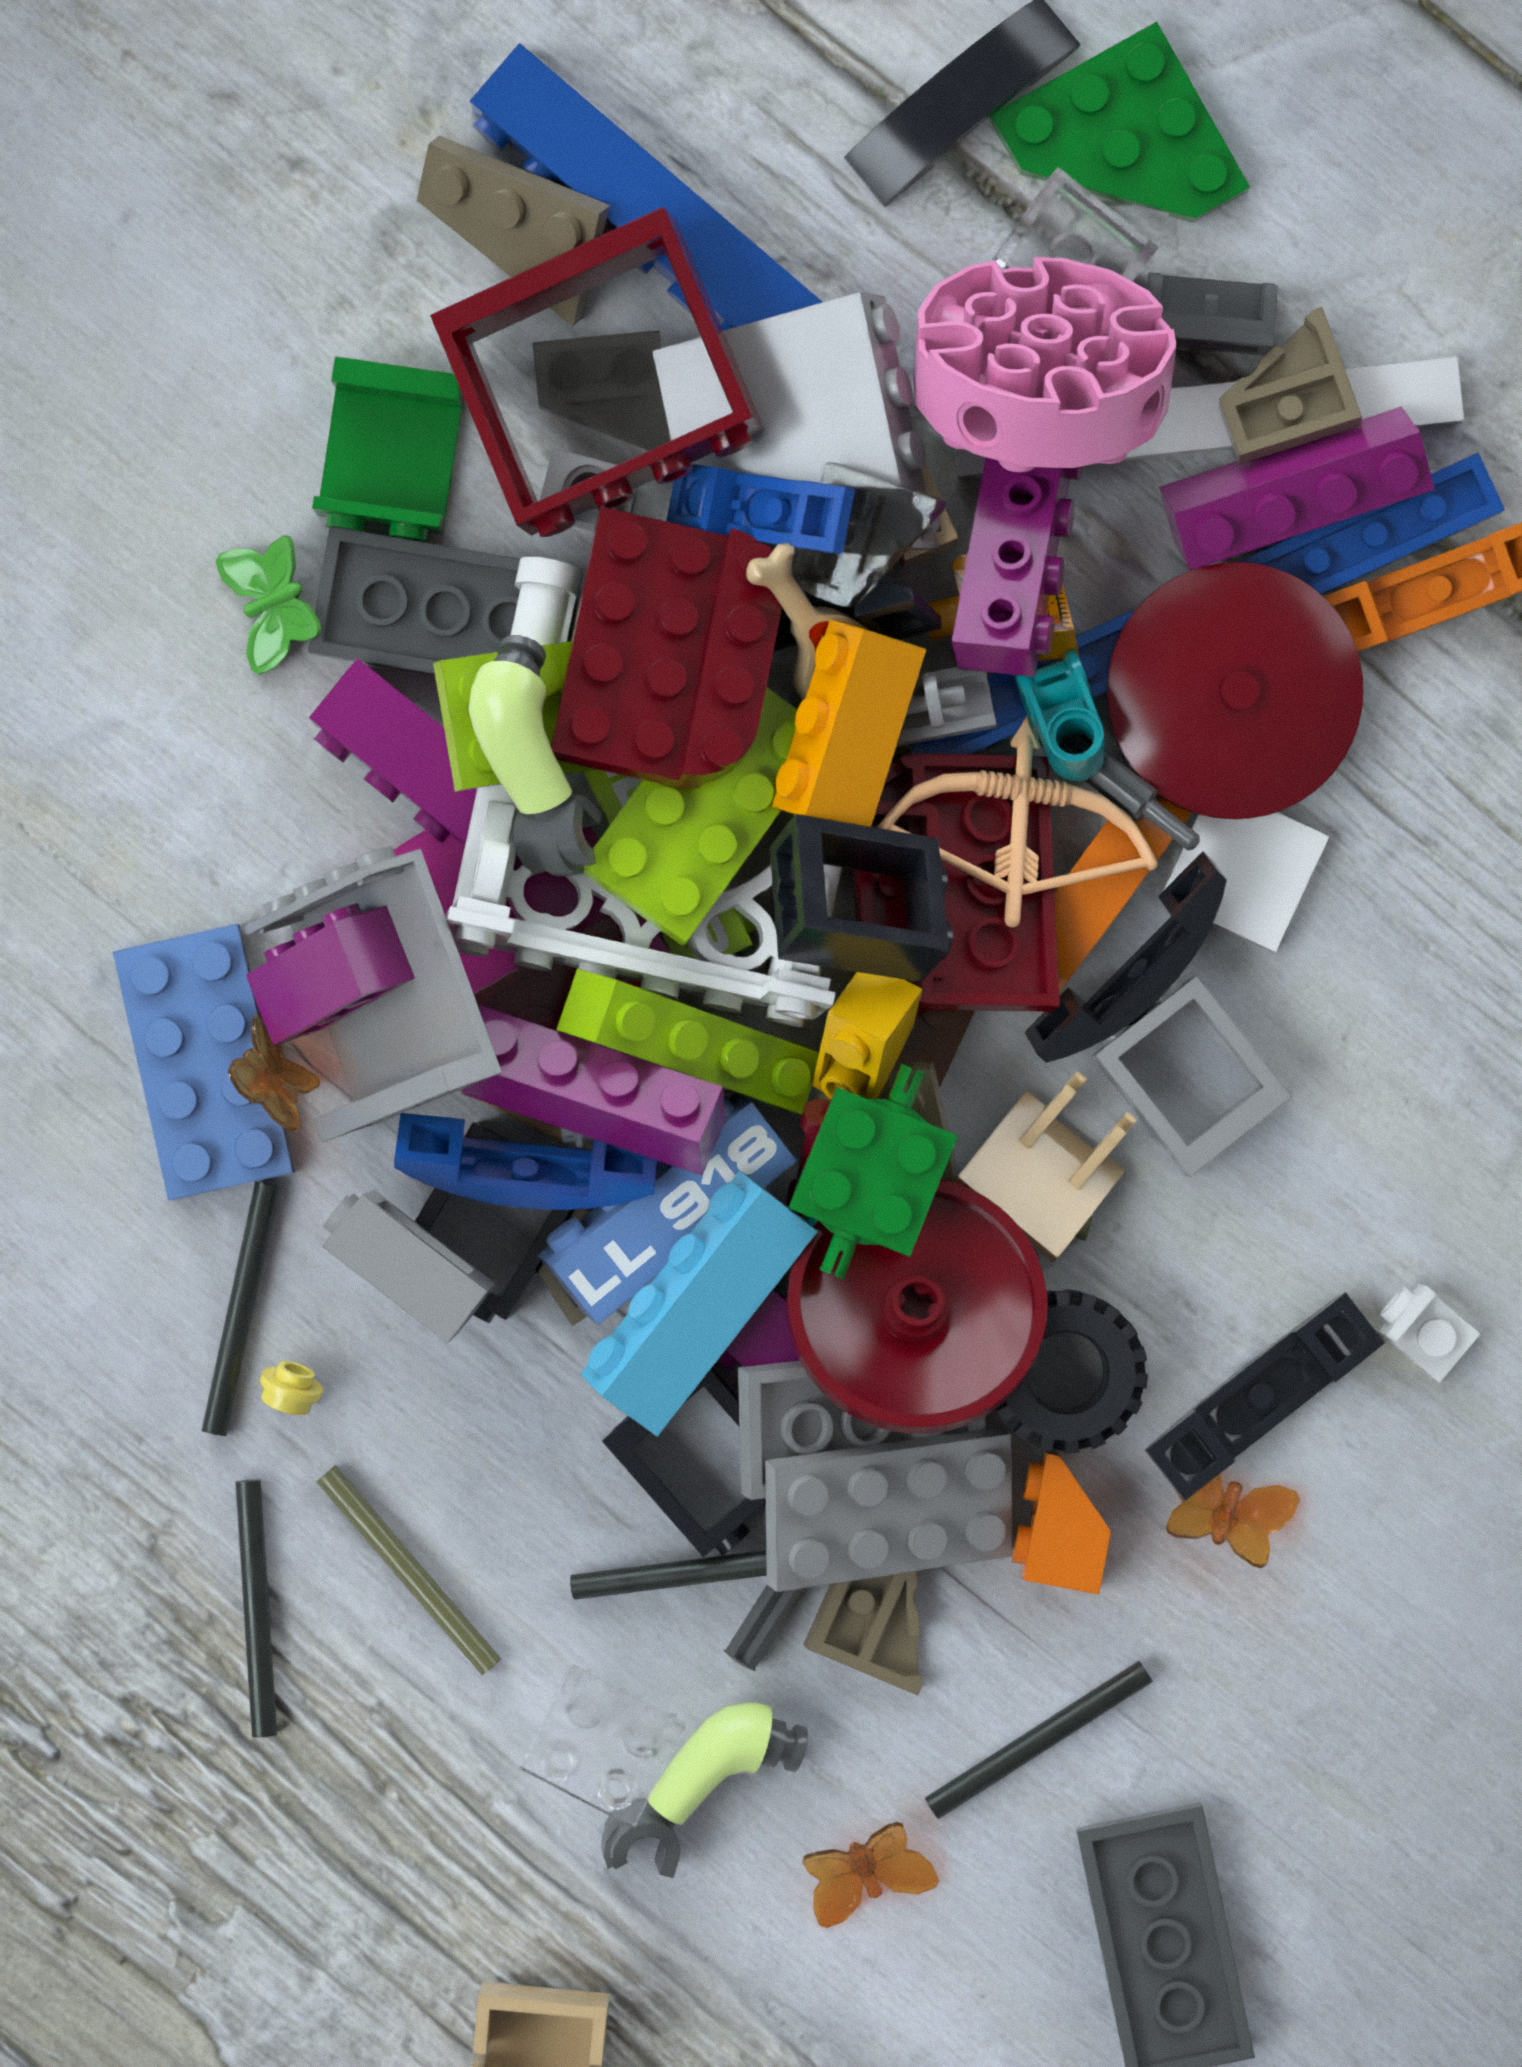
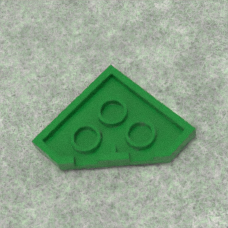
(1126, 131)

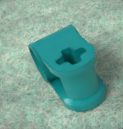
(1061, 706)

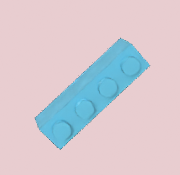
(697, 1303)

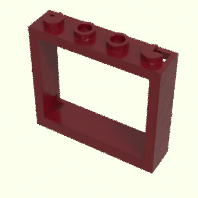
(554, 283)

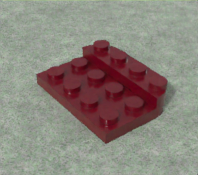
(666, 653)
(988, 961)

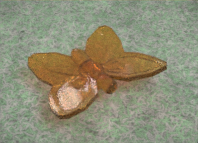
(270, 1078)
(1240, 1523)
(880, 1859)

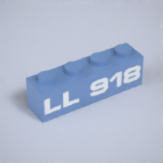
(628, 1244)

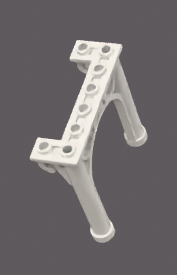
(538, 940)

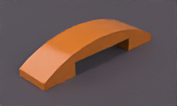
(1432, 590)
(1090, 906)

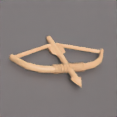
(1016, 858)

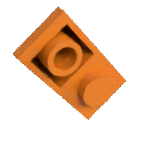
(1065, 1532)

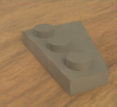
(509, 212)

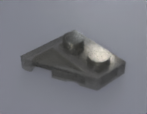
(605, 385)
(879, 532)

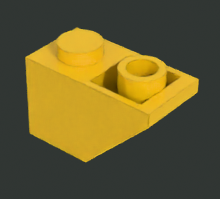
(865, 1034)

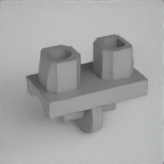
(947, 706)

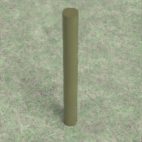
(408, 1570)

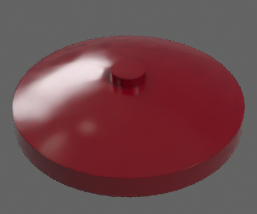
(1234, 690)
(925, 1334)

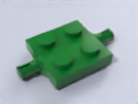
(872, 1171)

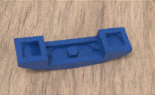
(767, 508)
(519, 1173)

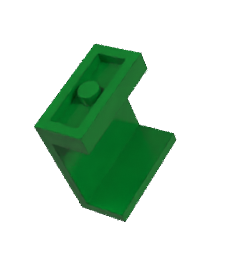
(390, 448)

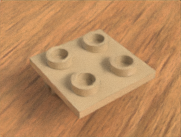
(1044, 1170)

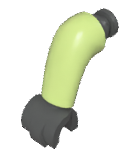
(510, 730)
(724, 1744)

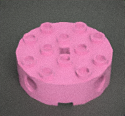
(1043, 363)

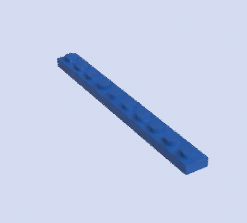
(1319, 557)

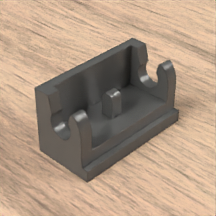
(1217, 313)

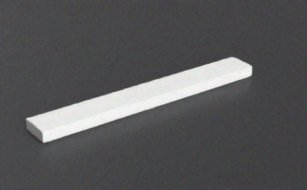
(1194, 423)

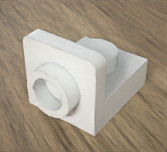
(1426, 1330)

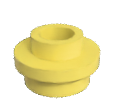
(290, 1388)

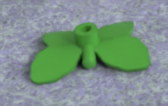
(283, 614)

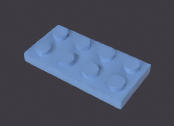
(187, 1024)

